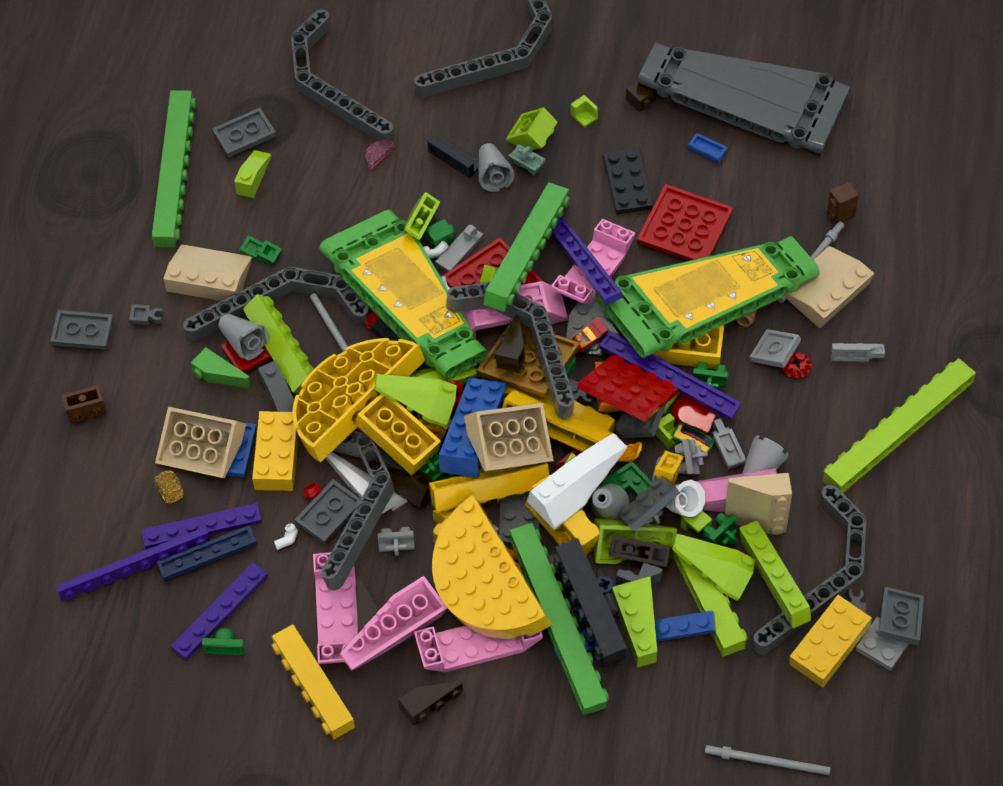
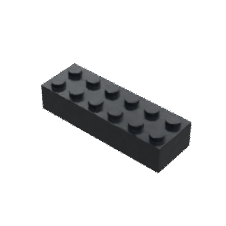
(590, 603)

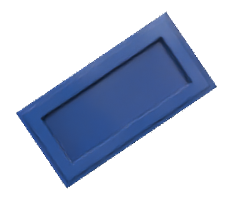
(707, 148)

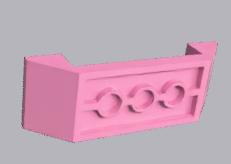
(609, 248)
(538, 292)
(335, 614)
(464, 647)

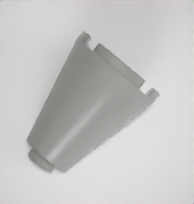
(493, 169)
(244, 336)
(764, 455)
(608, 501)

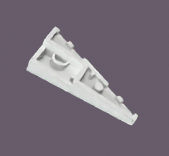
(359, 480)

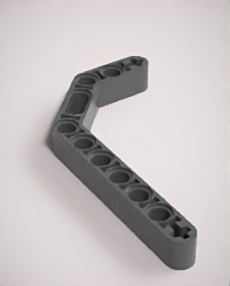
(492, 64)
(326, 94)
(336, 288)
(537, 319)
(832, 501)
(365, 515)

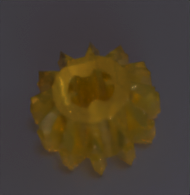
(168, 486)

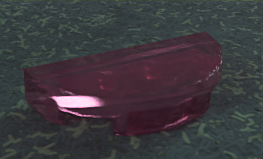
(378, 151)

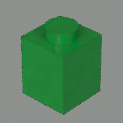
(440, 232)

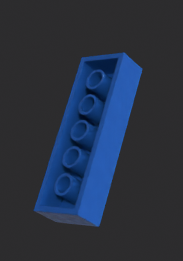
(457, 452)

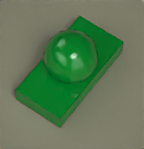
(223, 643)

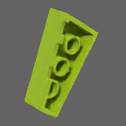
(637, 619)

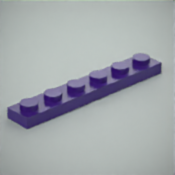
(214, 522)
(219, 611)

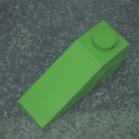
(218, 371)

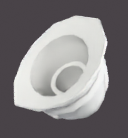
(689, 501)

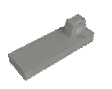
(459, 249)

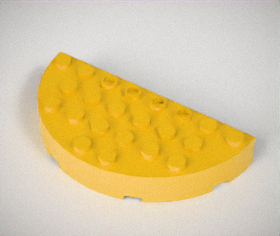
(343, 387)
(482, 579)

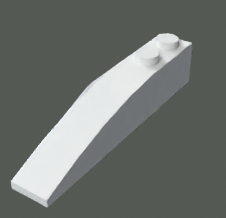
(575, 482)

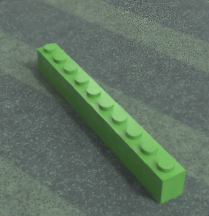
(173, 169)
(526, 247)
(563, 633)

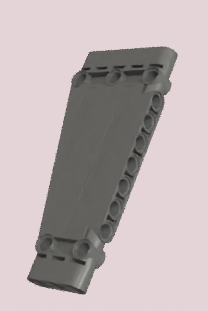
(749, 94)

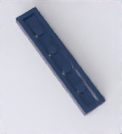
(206, 553)

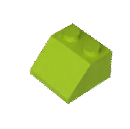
(532, 129)

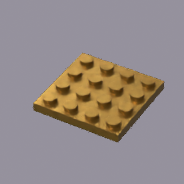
(531, 376)

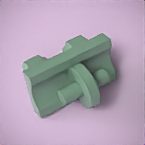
(527, 159)

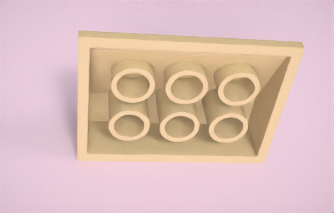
(206, 273)
(837, 284)
(510, 436)
(199, 442)
(761, 500)

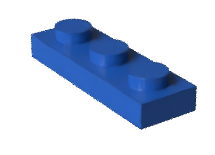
(240, 463)
(685, 626)

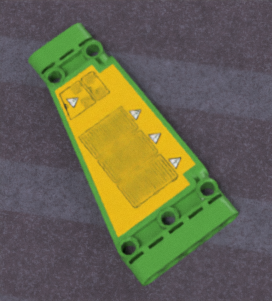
(404, 290)
(705, 293)

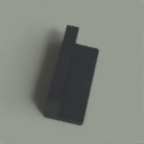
(453, 156)

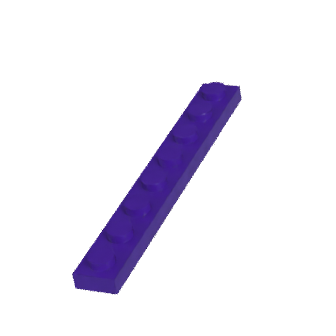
(586, 262)
(686, 384)
(131, 564)

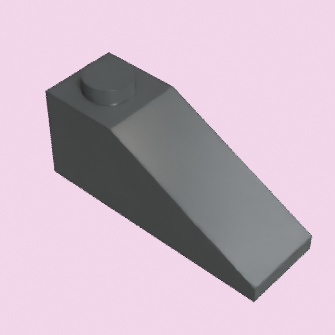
(276, 387)

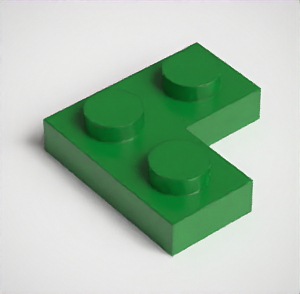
(630, 478)

